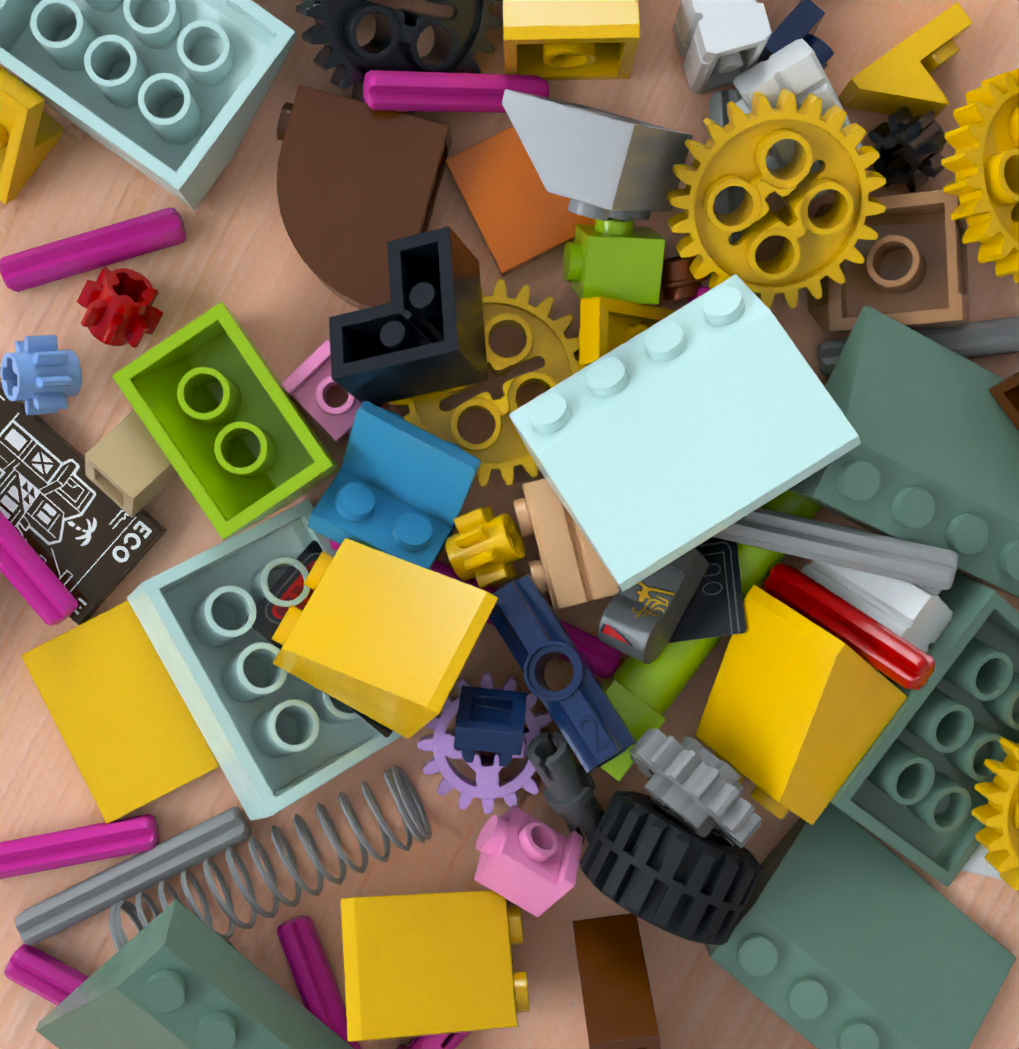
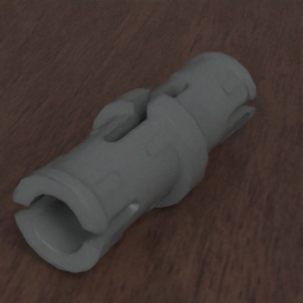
(566, 783)

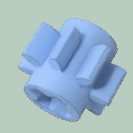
(40, 374)

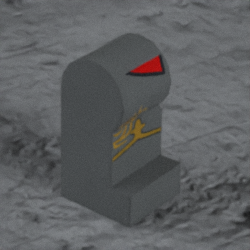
(647, 614)

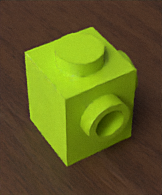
(615, 261)

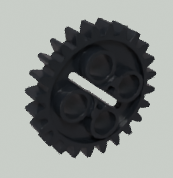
(396, 38)

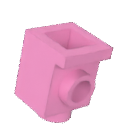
(309, 387)
(527, 860)

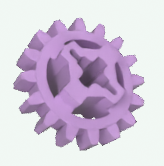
(487, 768)

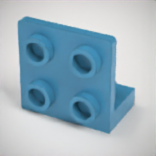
(395, 488)

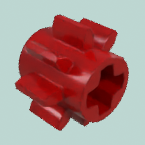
(119, 307)

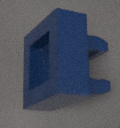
(799, 25)
(490, 723)

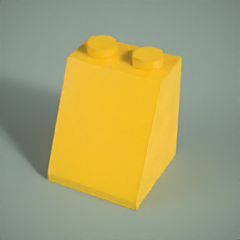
(571, 38)
(382, 634)
(793, 708)
(431, 964)

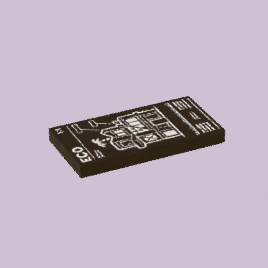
(64, 514)

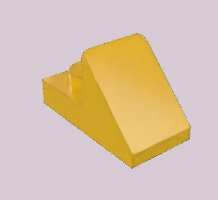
(904, 72)
(25, 134)
(610, 323)

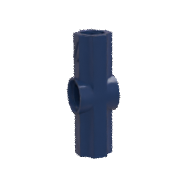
(582, 708)

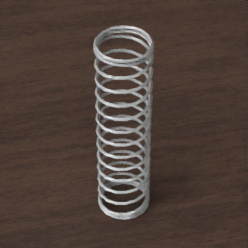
(415, 824)

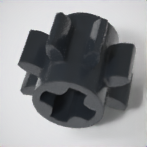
(908, 148)

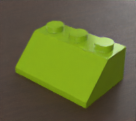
(225, 421)

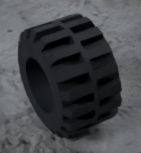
(667, 872)

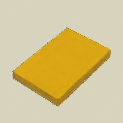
(119, 712)

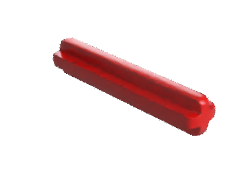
(859, 631)

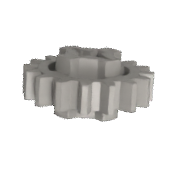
(695, 787)

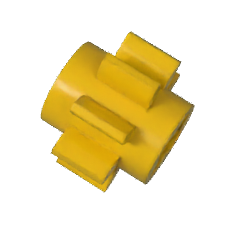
(485, 547)

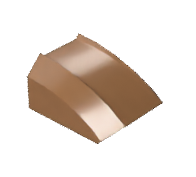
(908, 273)

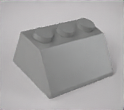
(598, 157)

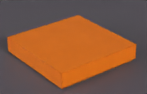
(511, 203)

